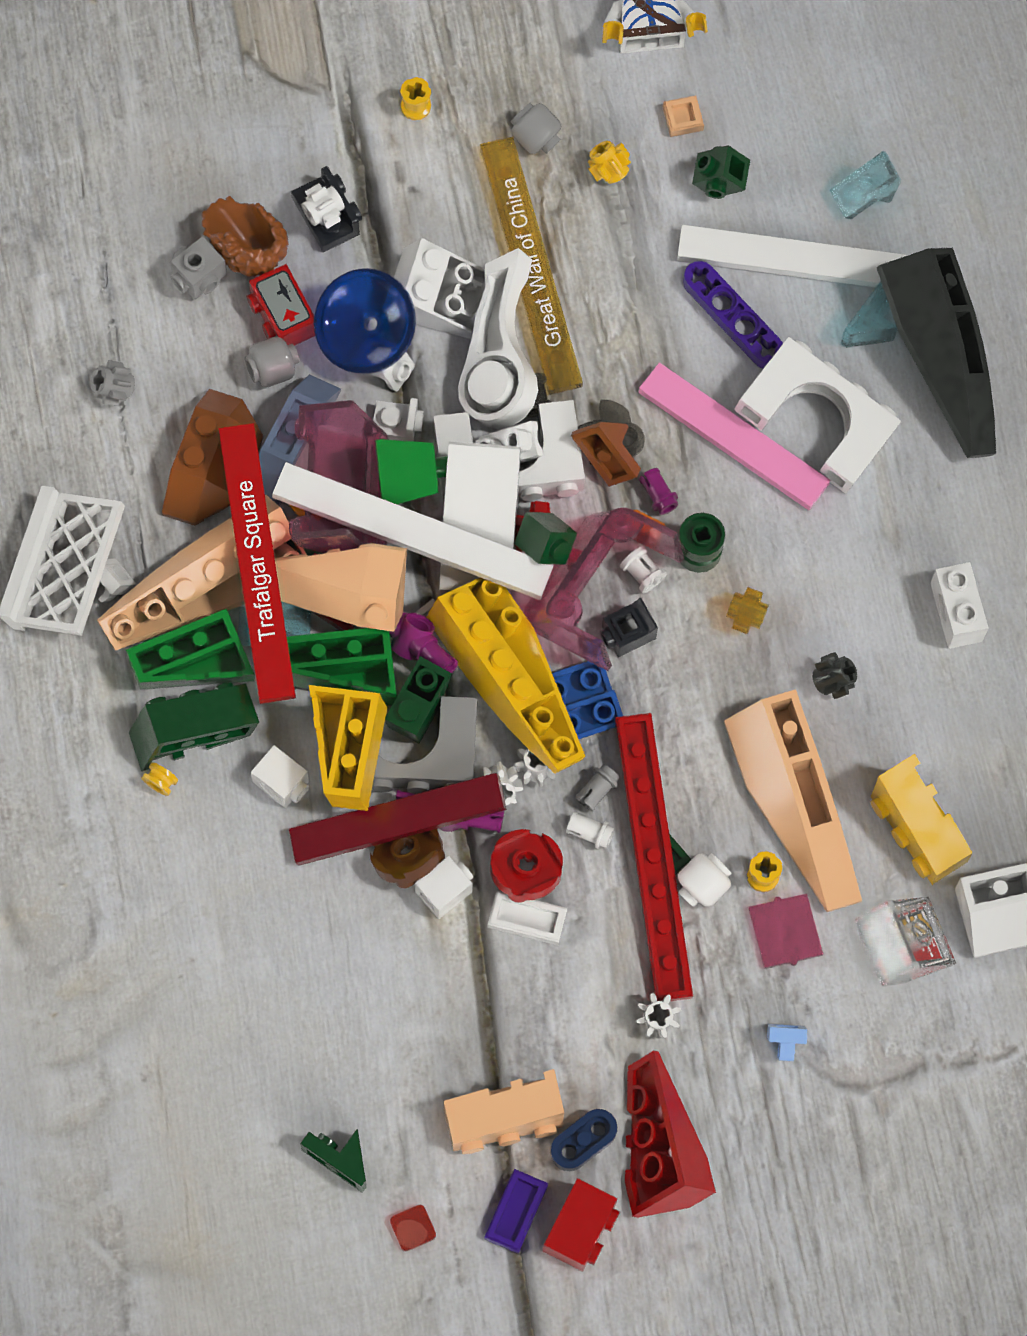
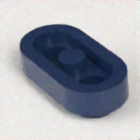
(583, 1140)

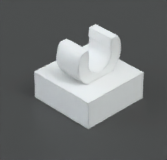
(115, 581)

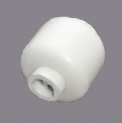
(704, 880)

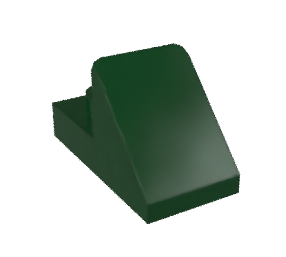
(346, 1164)

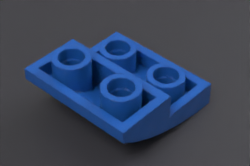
(588, 698)

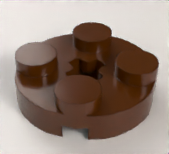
(408, 868)

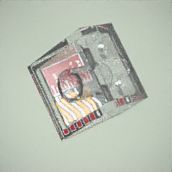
(904, 940)

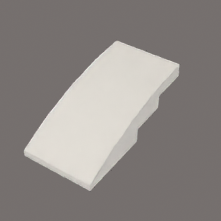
(480, 498)

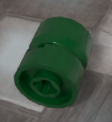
(701, 542)

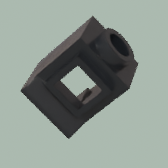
(625, 643)

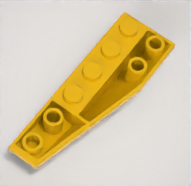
(507, 668)

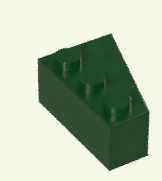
(192, 722)

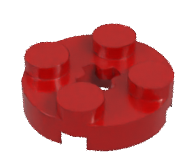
(523, 884)

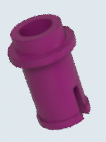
(663, 499)

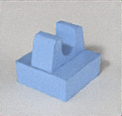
(786, 1037)

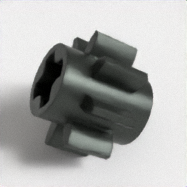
(834, 675)

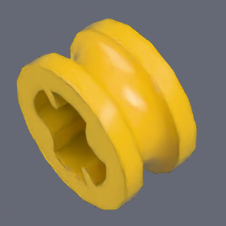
(159, 779)

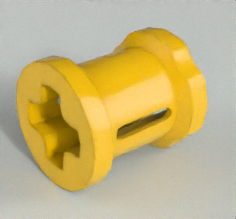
(415, 98)
(754, 875)

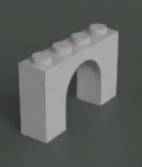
(448, 761)

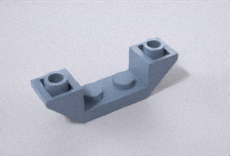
(282, 443)

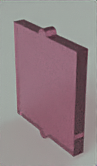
(785, 931)

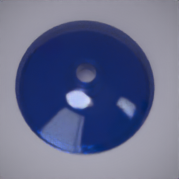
(344, 317)

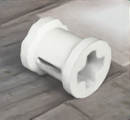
(643, 569)

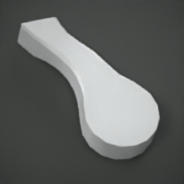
(497, 378)

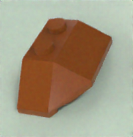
(198, 474)

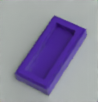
(516, 1211)

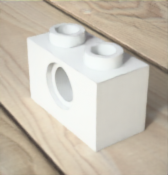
(959, 605)

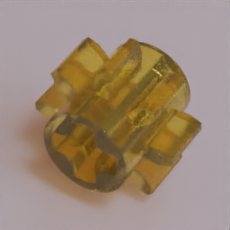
(747, 610)

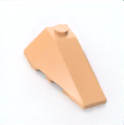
(348, 585)

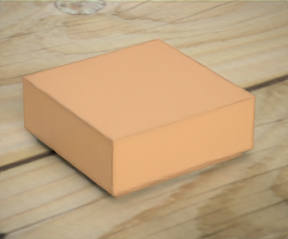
(683, 116)

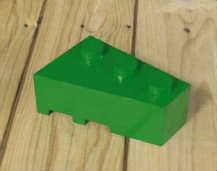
(192, 656)
(344, 661)

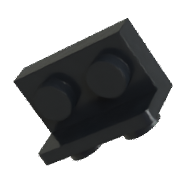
(350, 215)

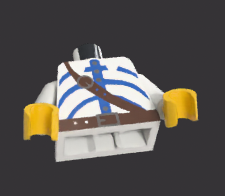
(651, 24)

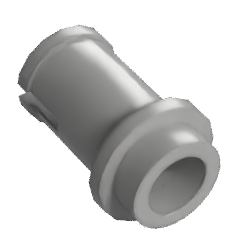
(597, 787)

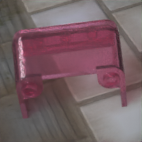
(560, 607)

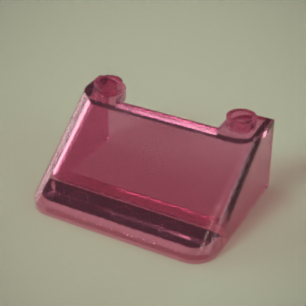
(342, 450)

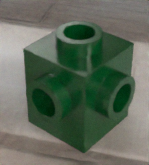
(721, 171)

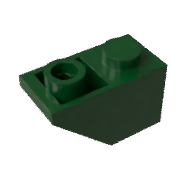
(418, 700)

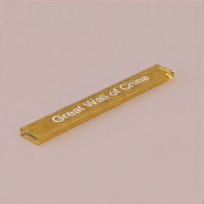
(539, 292)

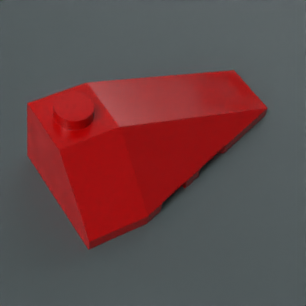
(667, 1157)

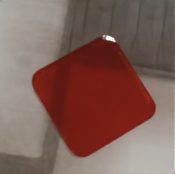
(413, 1228)

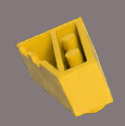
(349, 742)
(919, 821)

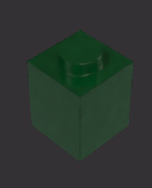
(545, 538)

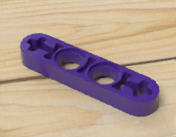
(728, 318)

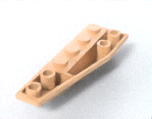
(189, 584)
(793, 794)

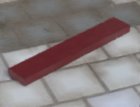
(397, 819)

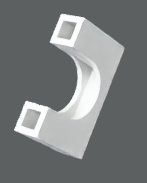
(798, 371)
(556, 472)

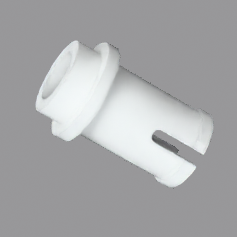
(590, 830)

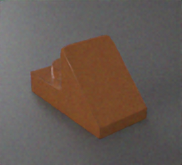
(606, 452)

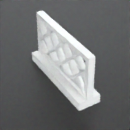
(37, 558)

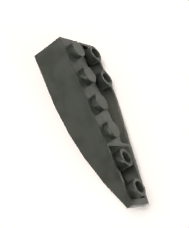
(944, 341)

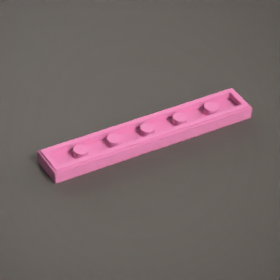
(734, 436)

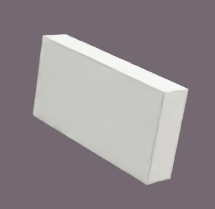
(527, 919)

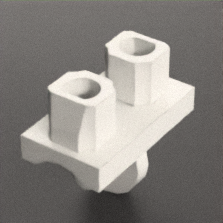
(521, 435)

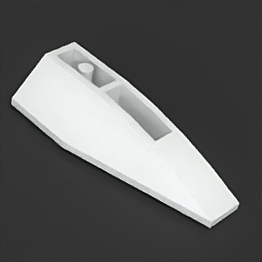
(994, 909)

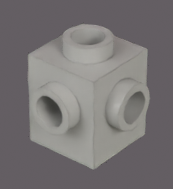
(197, 268)

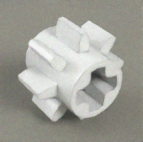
(323, 206)
(535, 774)
(508, 779)
(662, 1005)

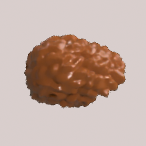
(245, 236)

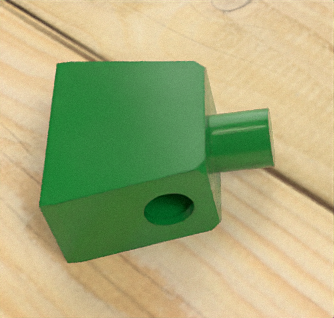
(408, 469)

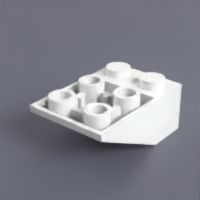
(442, 287)

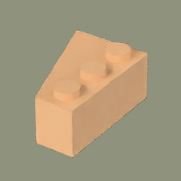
(504, 1114)

